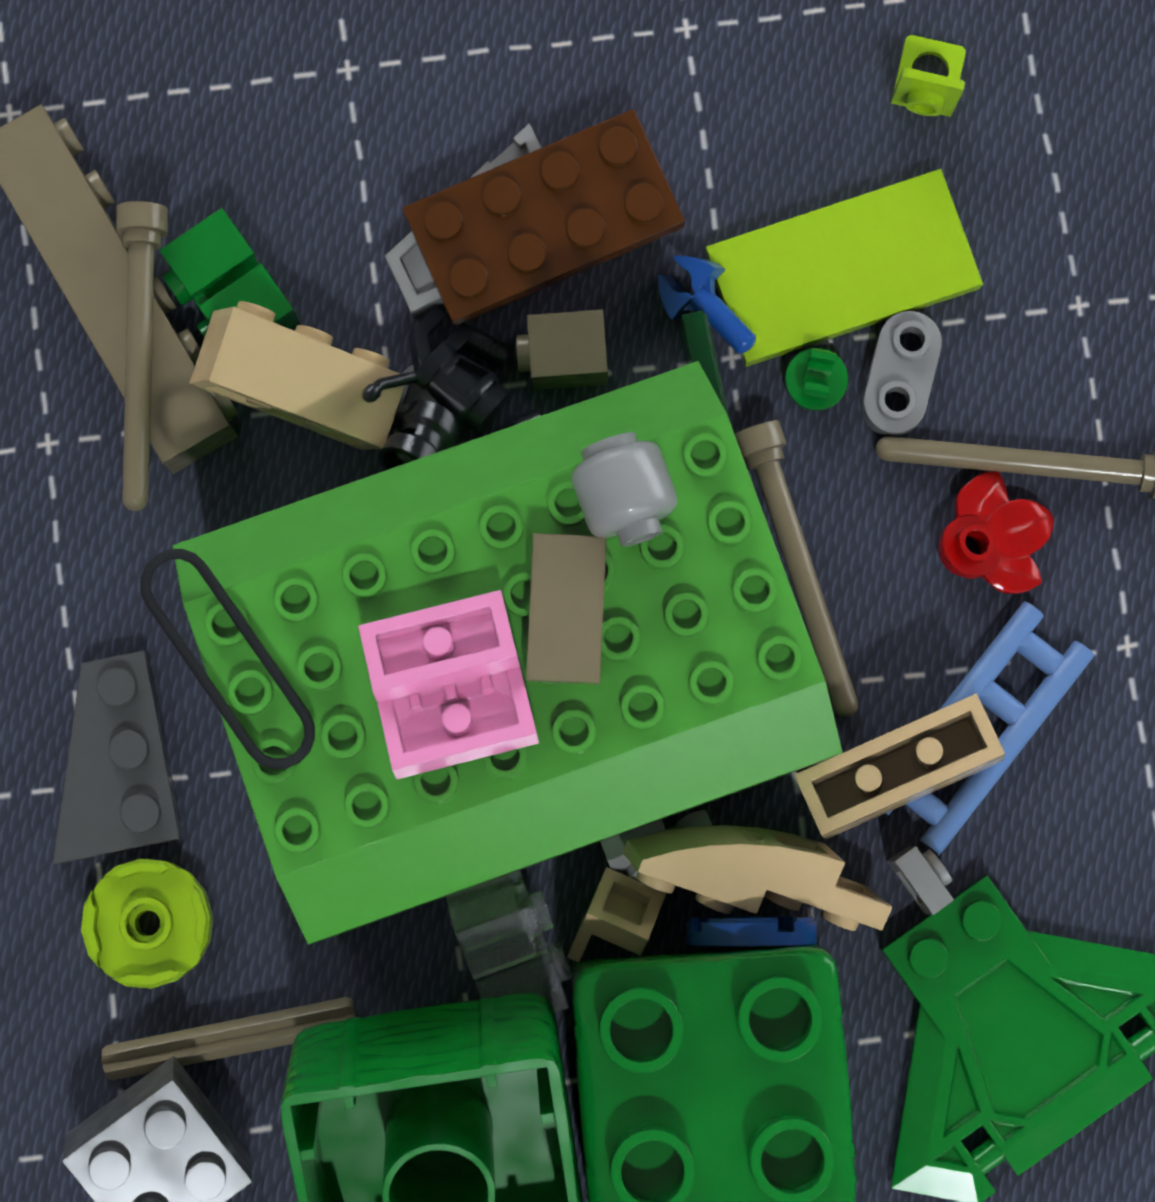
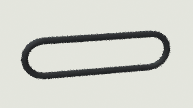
(202, 677)

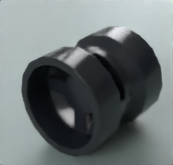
(424, 431)

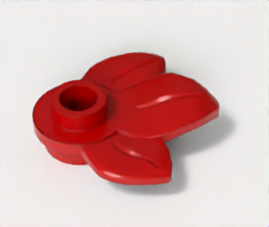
(1003, 531)

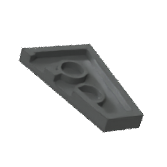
(117, 764)

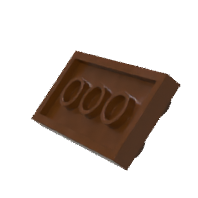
(543, 217)

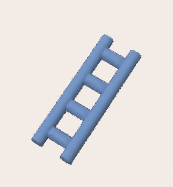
(1021, 718)

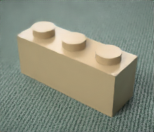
(296, 376)
(900, 766)

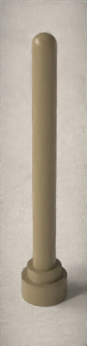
(141, 228)
(763, 450)
(1021, 461)

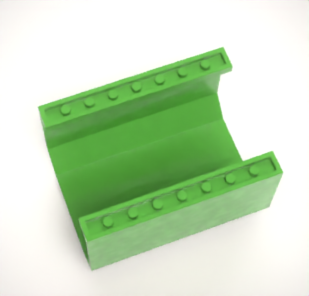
(698, 671)

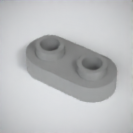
(901, 372)

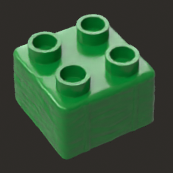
(714, 1077)
(432, 1106)

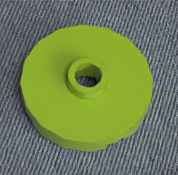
(114, 932)

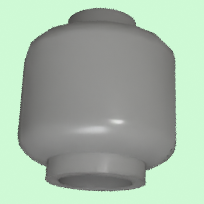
(624, 489)

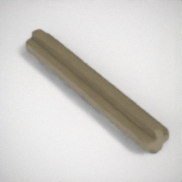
(221, 1038)

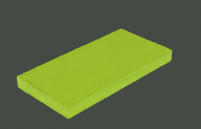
(846, 266)

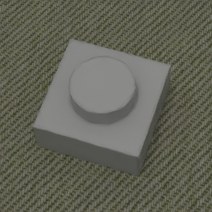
(923, 878)

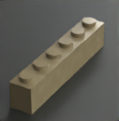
(87, 258)

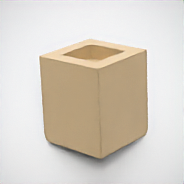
(619, 913)

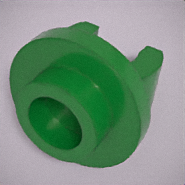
(816, 379)

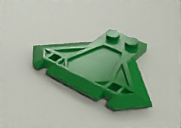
(1010, 1040)

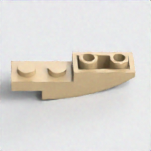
(746, 864)

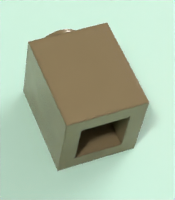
(564, 350)

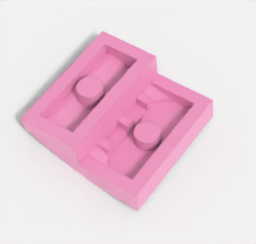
(448, 684)

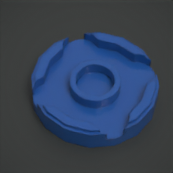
(751, 931)

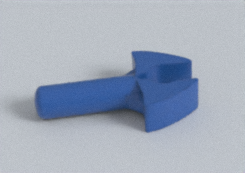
(720, 316)

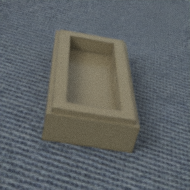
(566, 609)

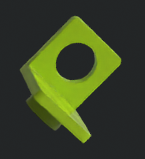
(925, 91)

